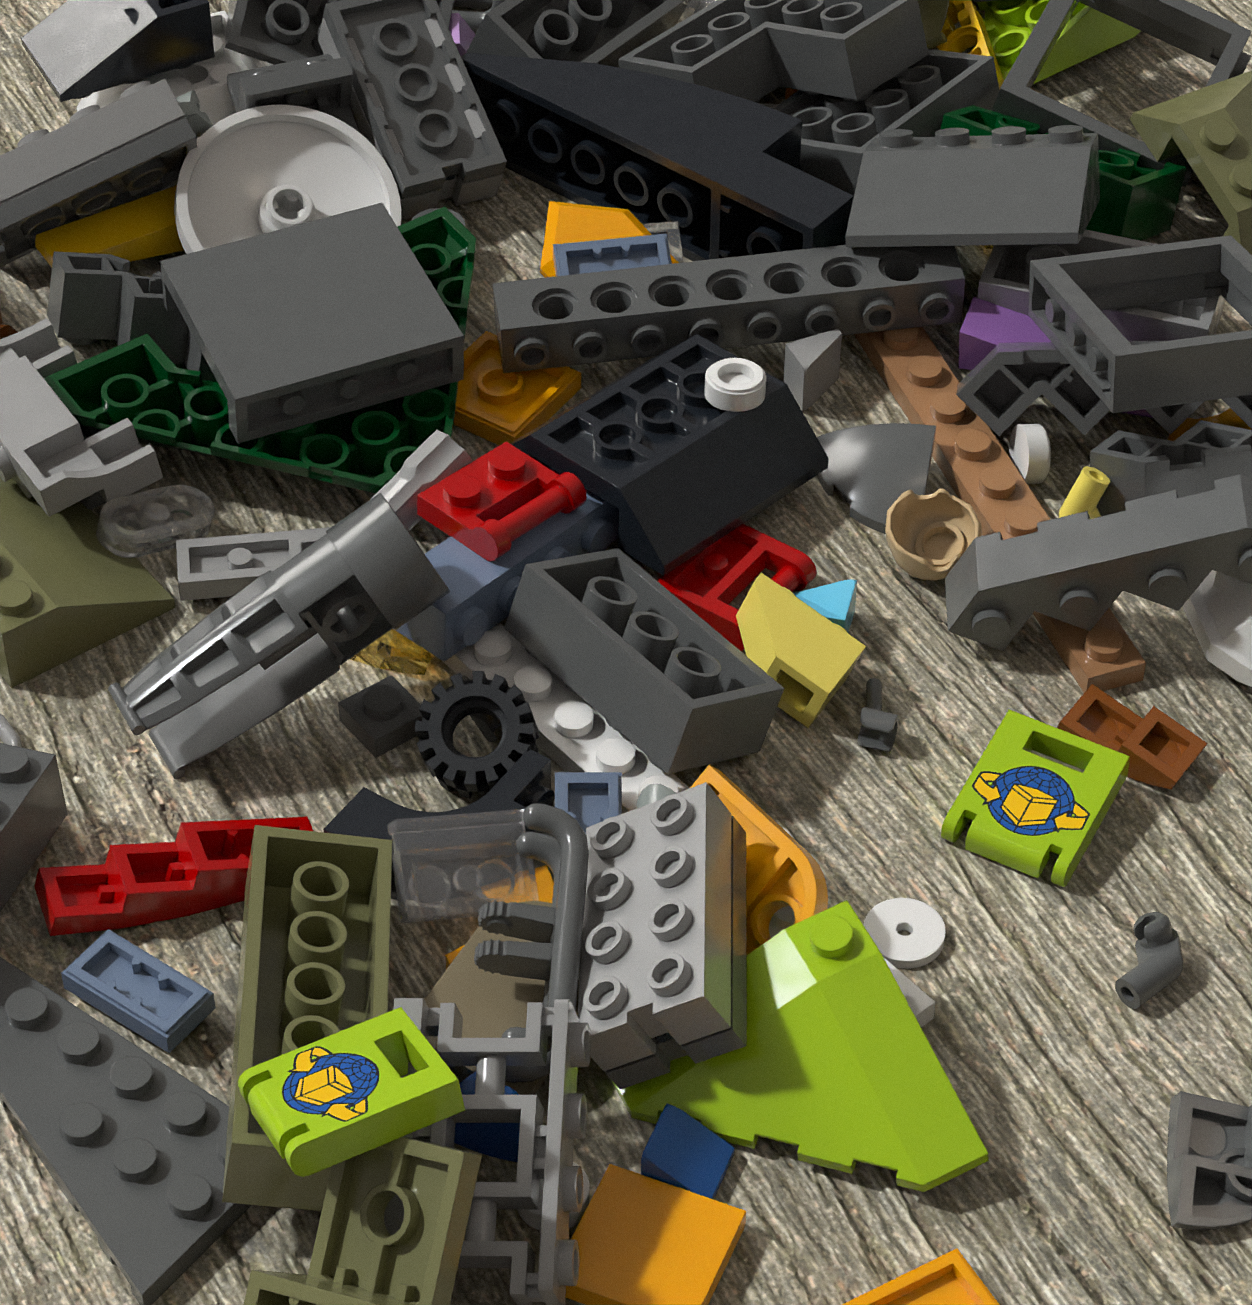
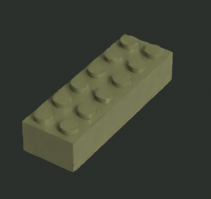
(306, 970)

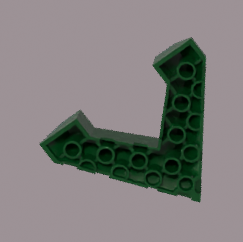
(351, 449)

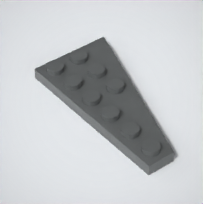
(116, 1134)

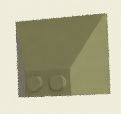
(1215, 138)

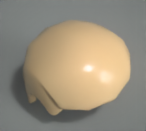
(930, 532)

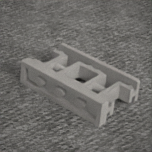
(543, 1149)

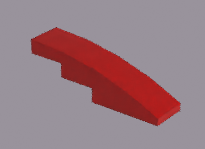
(154, 880)

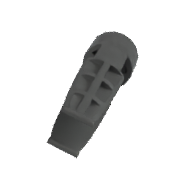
(281, 636)

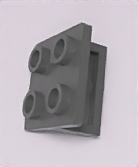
(308, 82)

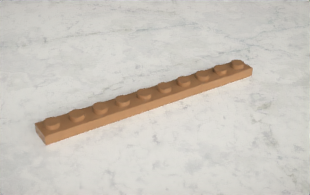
(993, 487)

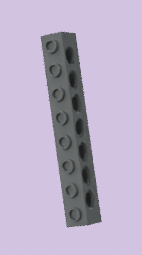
(724, 301)

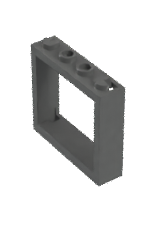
(1171, 21)
(1075, 289)

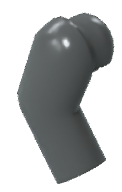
(1157, 957)

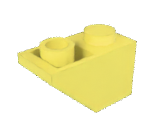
(796, 648)

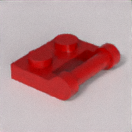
(498, 500)
(727, 567)

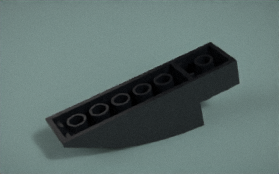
(661, 153)

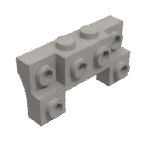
(44, 441)

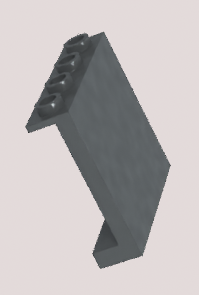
(315, 320)

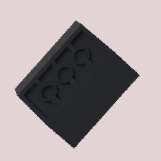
(676, 460)

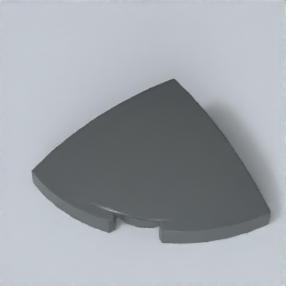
(876, 466)
(1209, 1163)

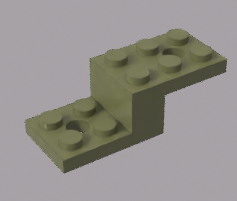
(355, 1254)

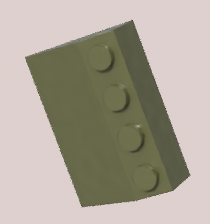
(63, 587)

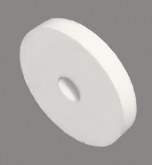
(911, 915)

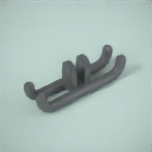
(553, 929)

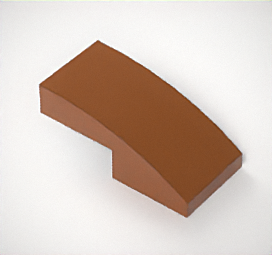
(1156, 744)

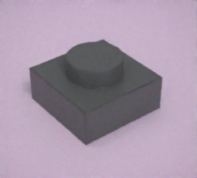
(381, 715)

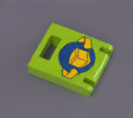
(1032, 804)
(349, 1092)

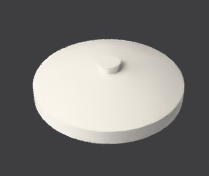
(275, 172)

